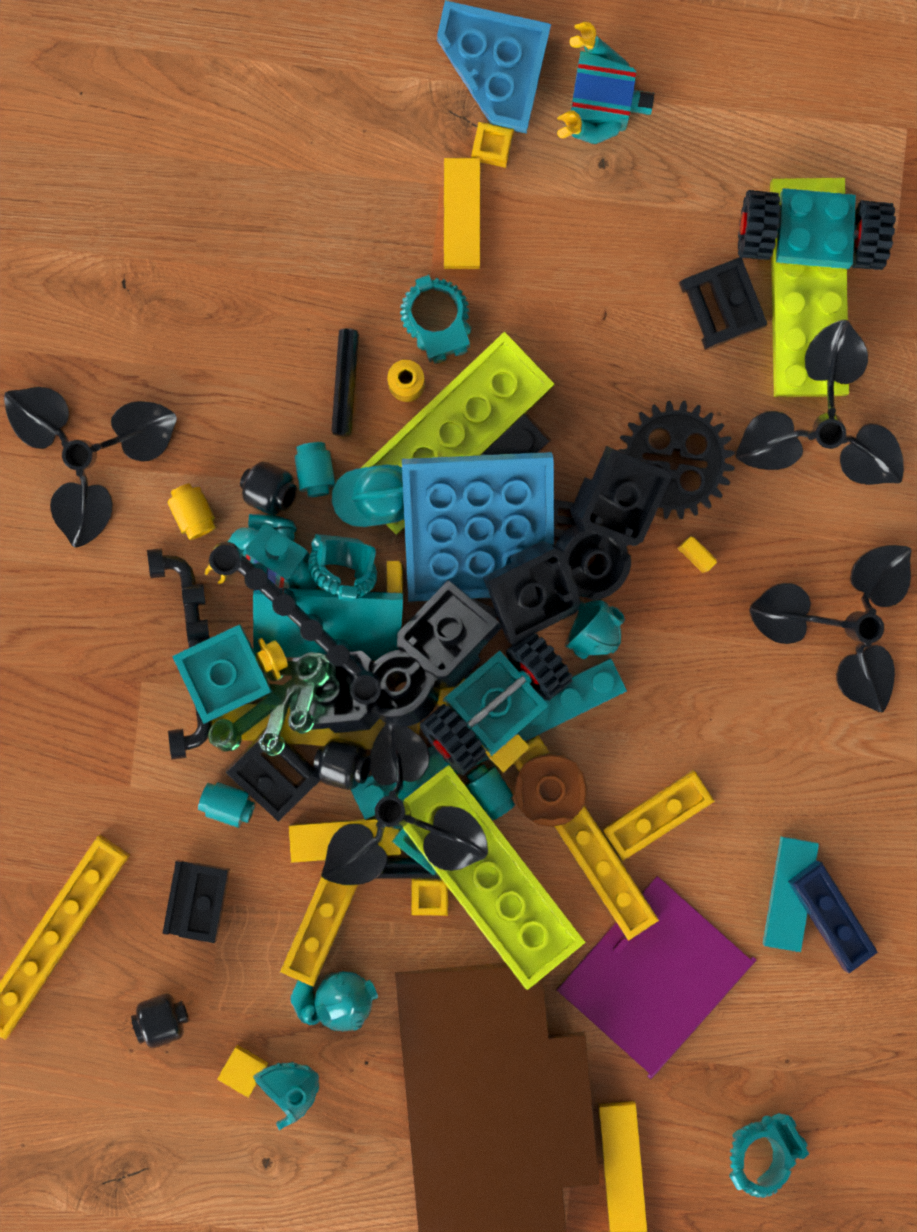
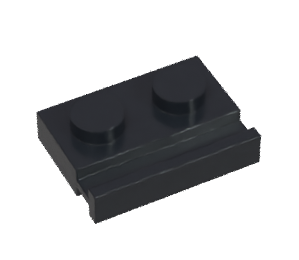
(196, 901)

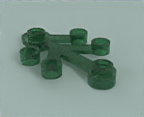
(228, 735)

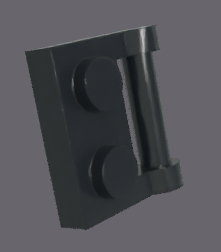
(734, 298)
(268, 783)

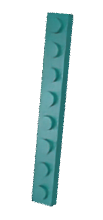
(582, 694)

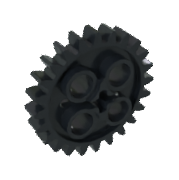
(680, 426)

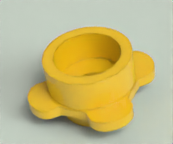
(271, 657)

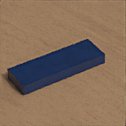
(832, 916)

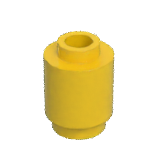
(410, 391)
(191, 511)

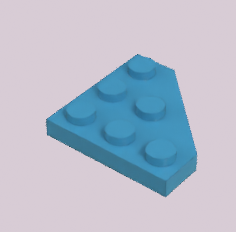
(496, 59)

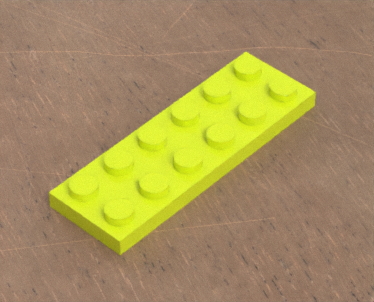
(802, 305)
(470, 410)
(498, 890)

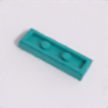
(785, 912)

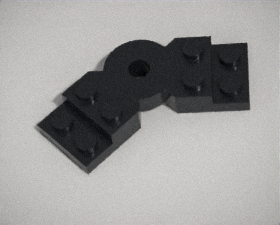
(607, 517)
(433, 654)

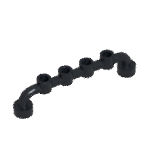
(227, 559)
(196, 630)

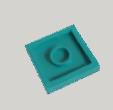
(222, 673)

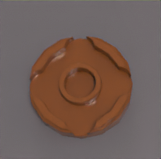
(558, 782)

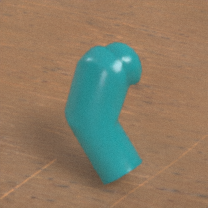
(282, 525)
(303, 1003)

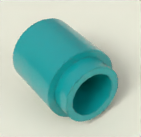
(314, 469)
(490, 791)
(226, 804)

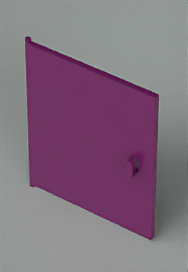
(657, 983)

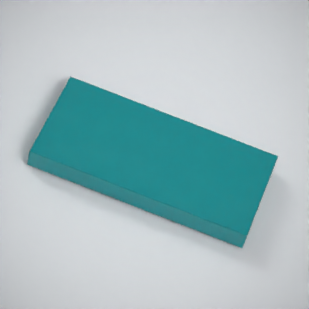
(366, 624)

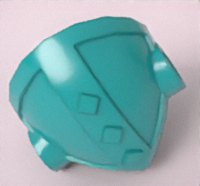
(595, 629)
(344, 1001)
(290, 1087)

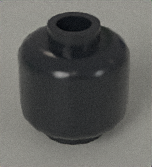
(268, 488)
(342, 763)
(159, 1020)

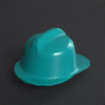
(370, 496)

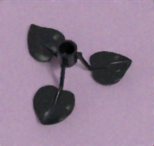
(868, 459)
(76, 508)
(885, 580)
(453, 838)

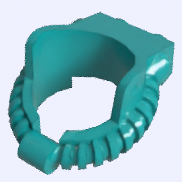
(439, 343)
(347, 553)
(786, 1147)

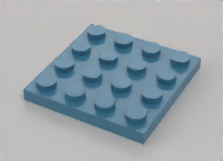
(472, 516)

